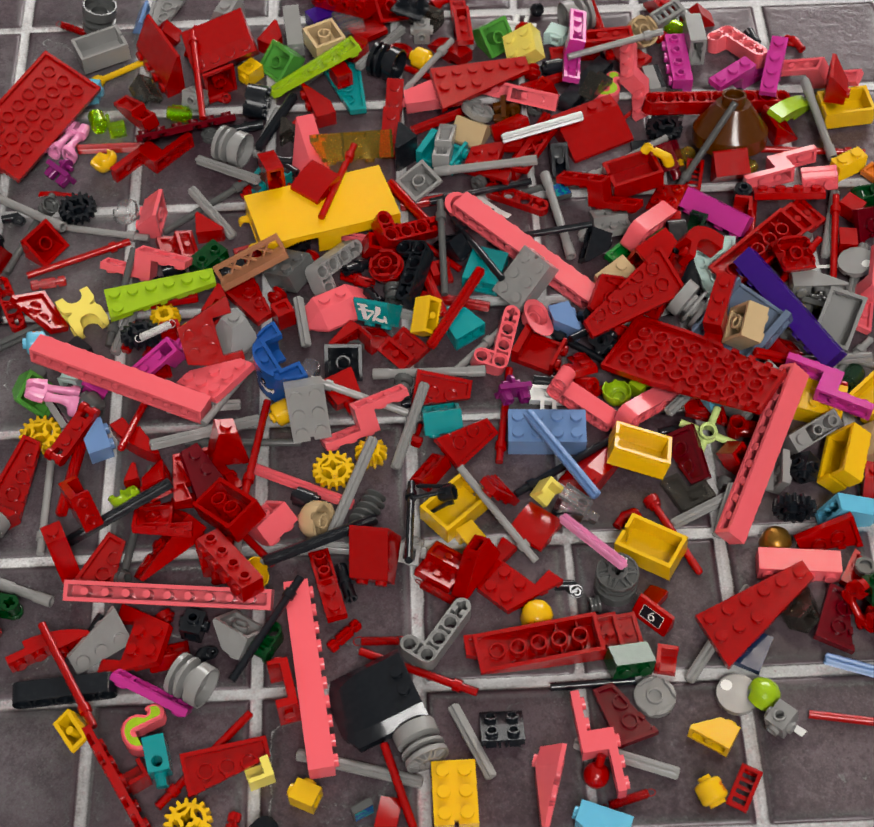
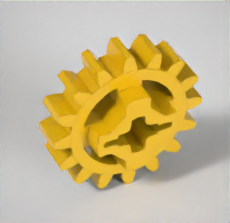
(41, 430)
(333, 470)
(185, 812)

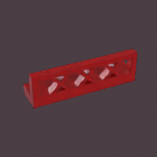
(533, 145)

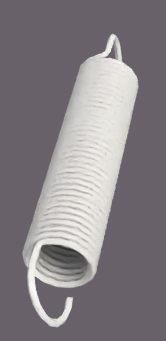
(155, 331)

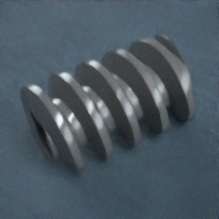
(369, 503)

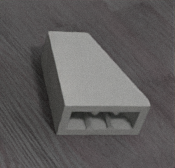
(293, 28)
(695, 38)

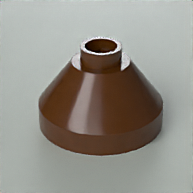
(741, 130)

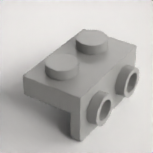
(780, 475)

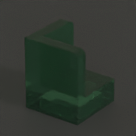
(697, 219)

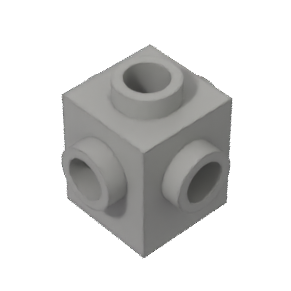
(422, 31)
(190, 99)
(418, 555)
(781, 719)

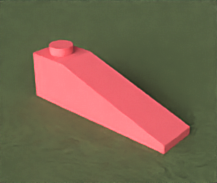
(303, 150)
(548, 773)

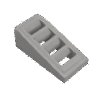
(662, 22)

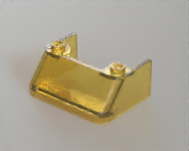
(370, 145)

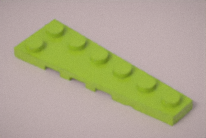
(345, 49)
(127, 299)

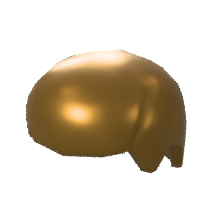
(775, 538)

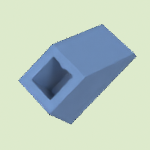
(564, 318)
(98, 443)

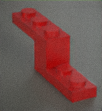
(461, 22)
(596, 37)
(393, 107)
(152, 156)
(599, 191)
(716, 312)

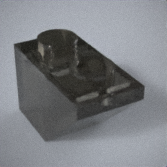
(802, 612)

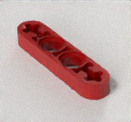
(518, 196)
(7, 305)

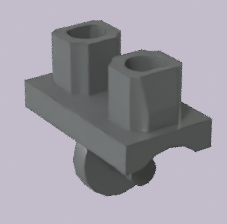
(815, 302)

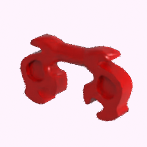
(855, 590)

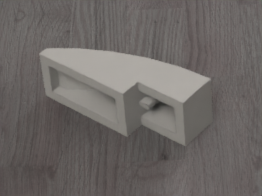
(444, 145)

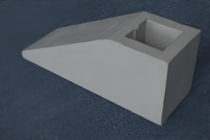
(811, 282)
(812, 432)

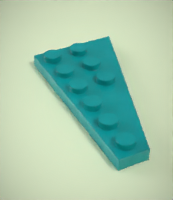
(353, 95)

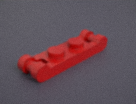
(72, 434)

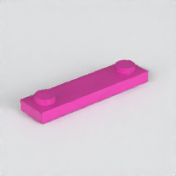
(127, 680)

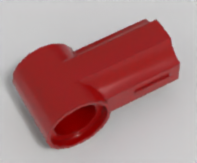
(745, 427)

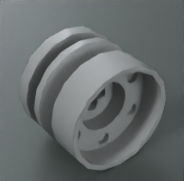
(564, 7)
(232, 146)
(689, 303)
(191, 680)
(420, 743)

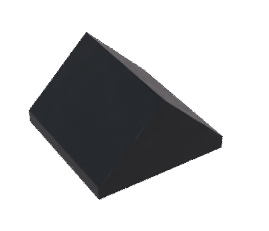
(405, 147)
(341, 356)

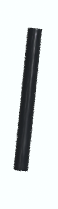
(594, 683)

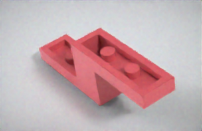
(816, 70)
(633, 79)
(526, 96)
(781, 167)
(147, 262)
(866, 289)
(365, 417)
(599, 741)

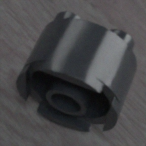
(257, 101)

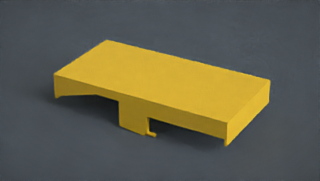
(296, 218)

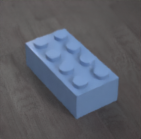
(565, 425)

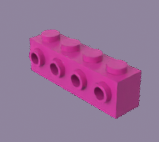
(677, 62)
(718, 213)

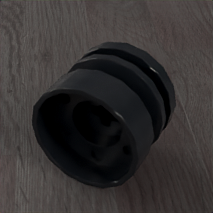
(386, 61)

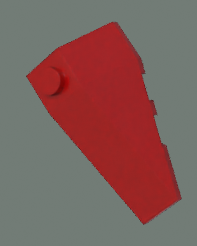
(595, 468)
(169, 547)

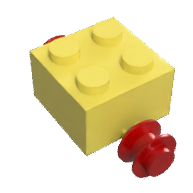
(525, 42)

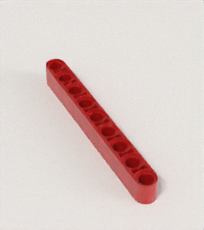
(698, 101)

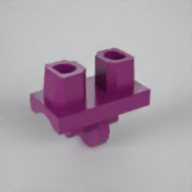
(64, 177)
(513, 388)

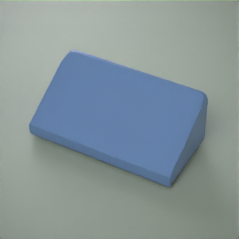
(141, 17)

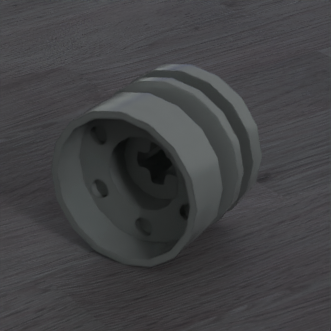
(98, 14)
(619, 588)

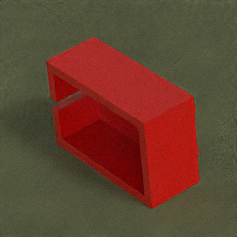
(633, 174)

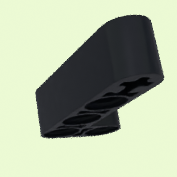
(418, 262)

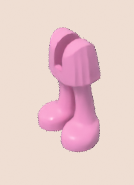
(77, 134)
(40, 391)

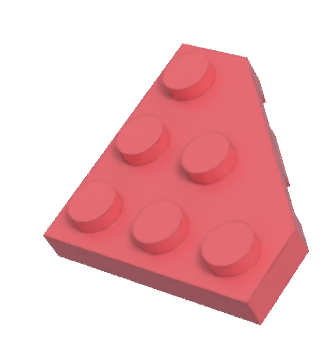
(217, 379)

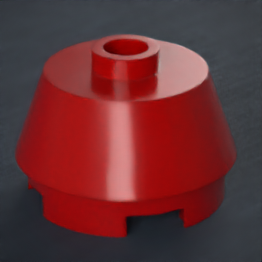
(386, 266)

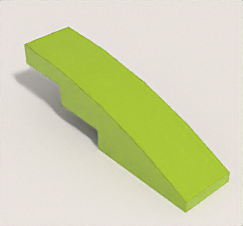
(789, 108)

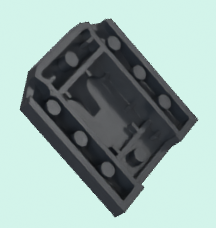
(374, 701)

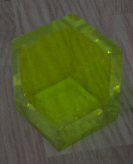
(116, 129)

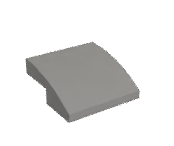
(611, 221)

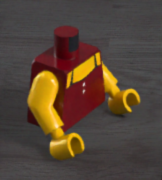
(668, 155)

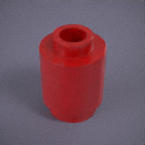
(590, 384)

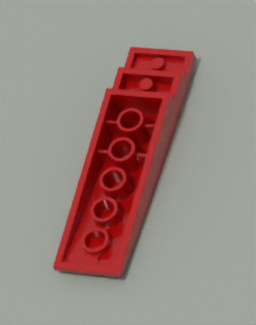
(791, 220)
(554, 642)

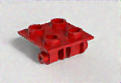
(670, 194)

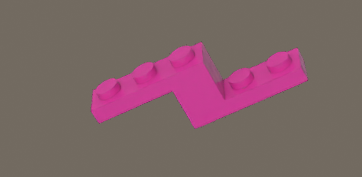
(575, 41)
(773, 66)
(739, 74)
(164, 353)
(828, 387)

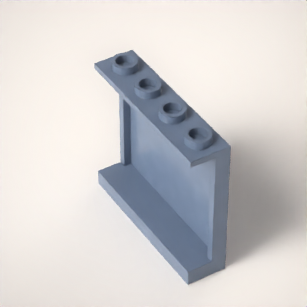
(775, 326)

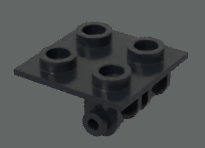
(410, 9)
(502, 727)

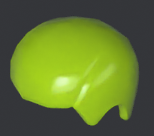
(616, 392)
(124, 496)
(763, 693)

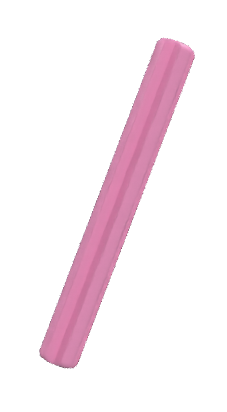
(593, 541)

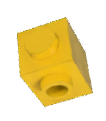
(250, 71)
(305, 794)

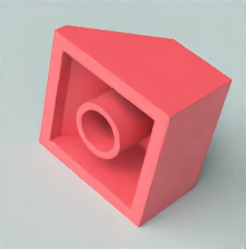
(152, 215)
(278, 520)

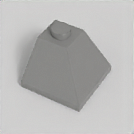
(419, 181)
(235, 332)
(235, 632)

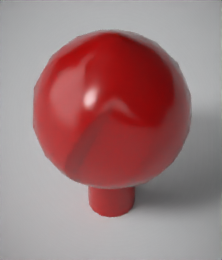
(596, 773)

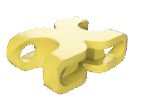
(82, 313)

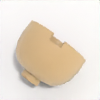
(640, 24)
(315, 517)

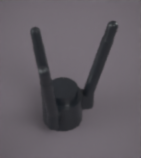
(446, 493)

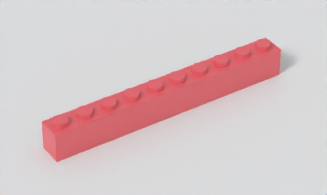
(511, 239)
(120, 378)
(761, 457)
(163, 595)
(311, 683)

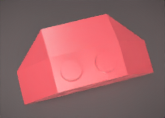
(333, 308)

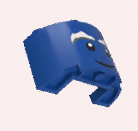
(267, 359)

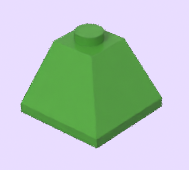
(489, 36)
(280, 61)
(19, 390)

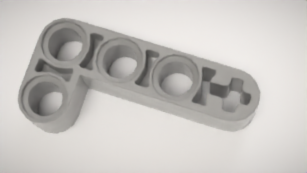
(321, 270)
(440, 632)

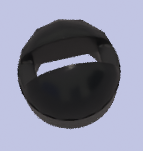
(537, 7)

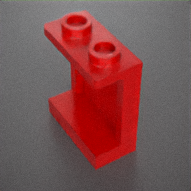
(538, 351)
(80, 504)
(287, 707)

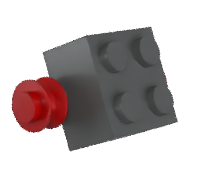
(289, 274)

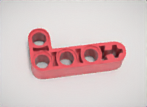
(737, 43)
(647, 225)
(503, 340)
(575, 397)
(644, 406)

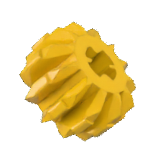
(165, 313)
(378, 456)

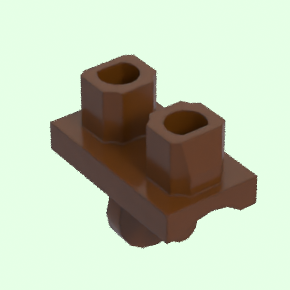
(504, 109)

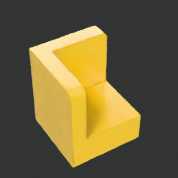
(467, 531)

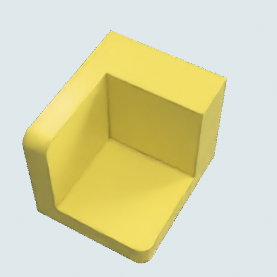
(546, 490)
(261, 774)

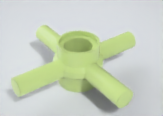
(710, 425)

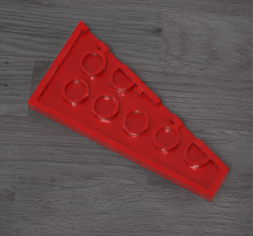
(471, 80)
(745, 616)
(115, 777)

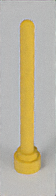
(119, 72)

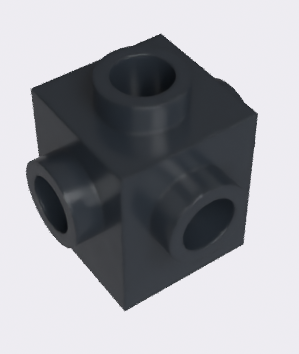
(604, 342)
(805, 467)
(194, 625)

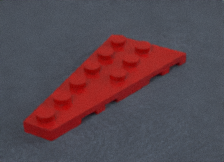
(642, 291)

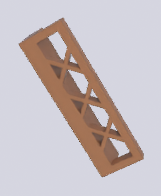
(251, 267)

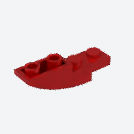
(327, 585)
(37, 650)

